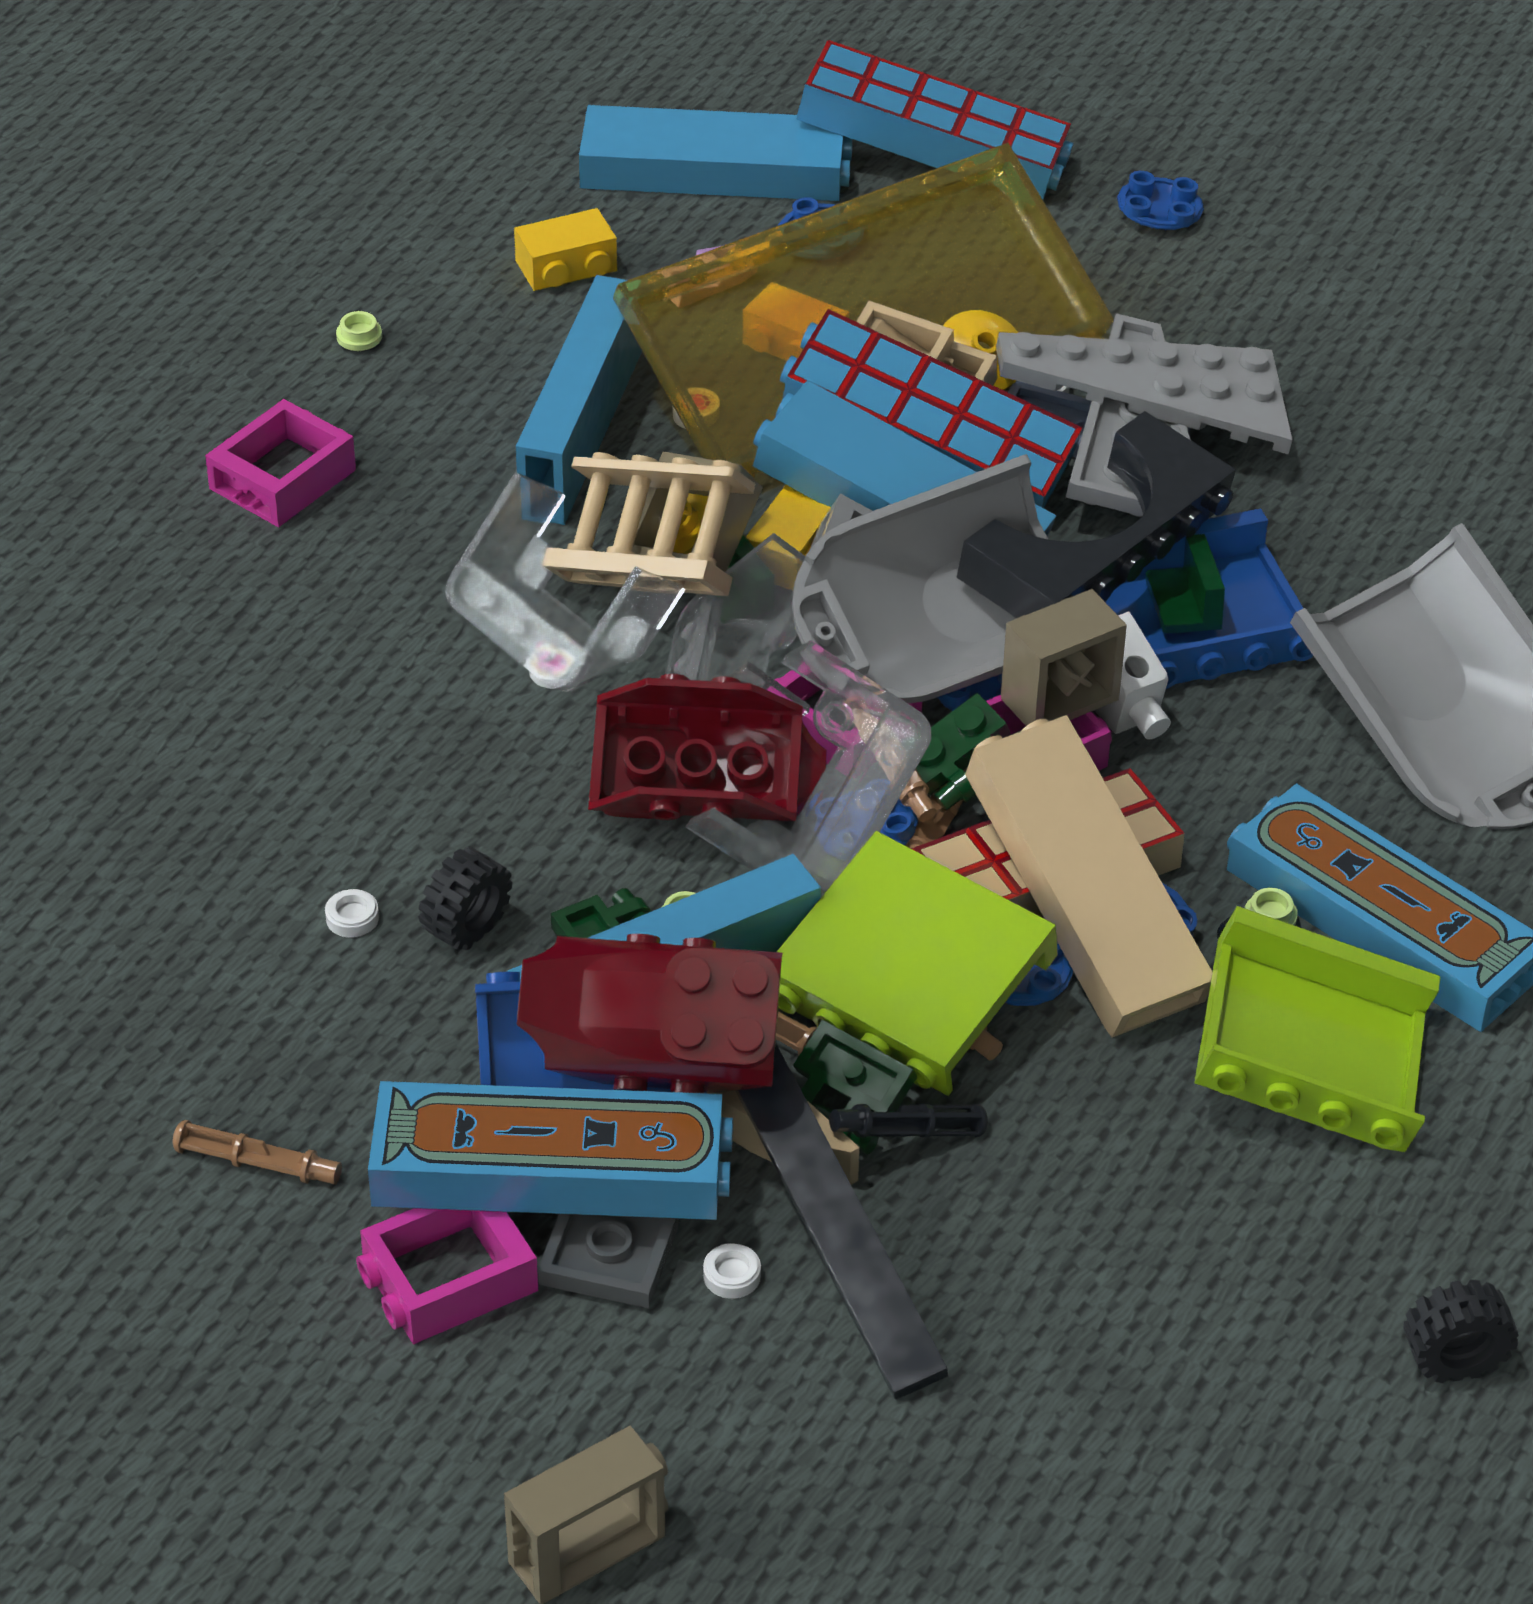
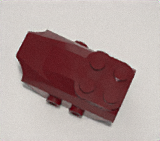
(700, 746)
(654, 1012)

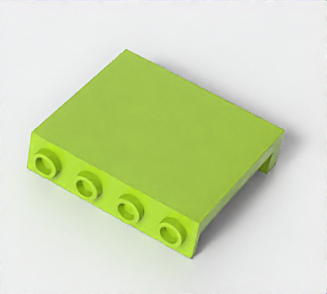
(910, 958)
(1316, 1029)

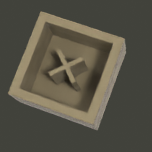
(1063, 659)

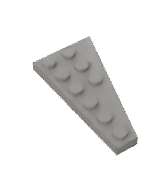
(1168, 380)
(1090, 477)

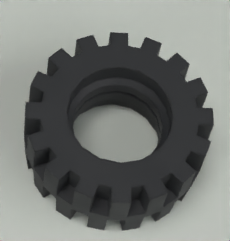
(465, 898)
(1461, 1331)

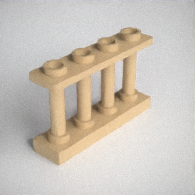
(612, 568)

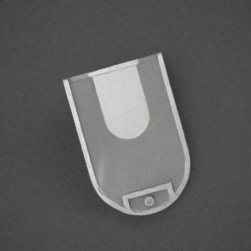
(889, 592)
(1440, 681)

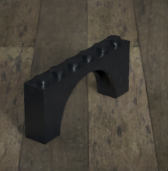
(1177, 492)

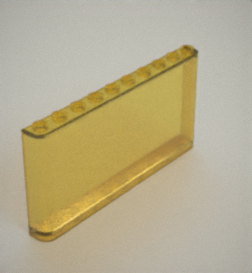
(922, 246)

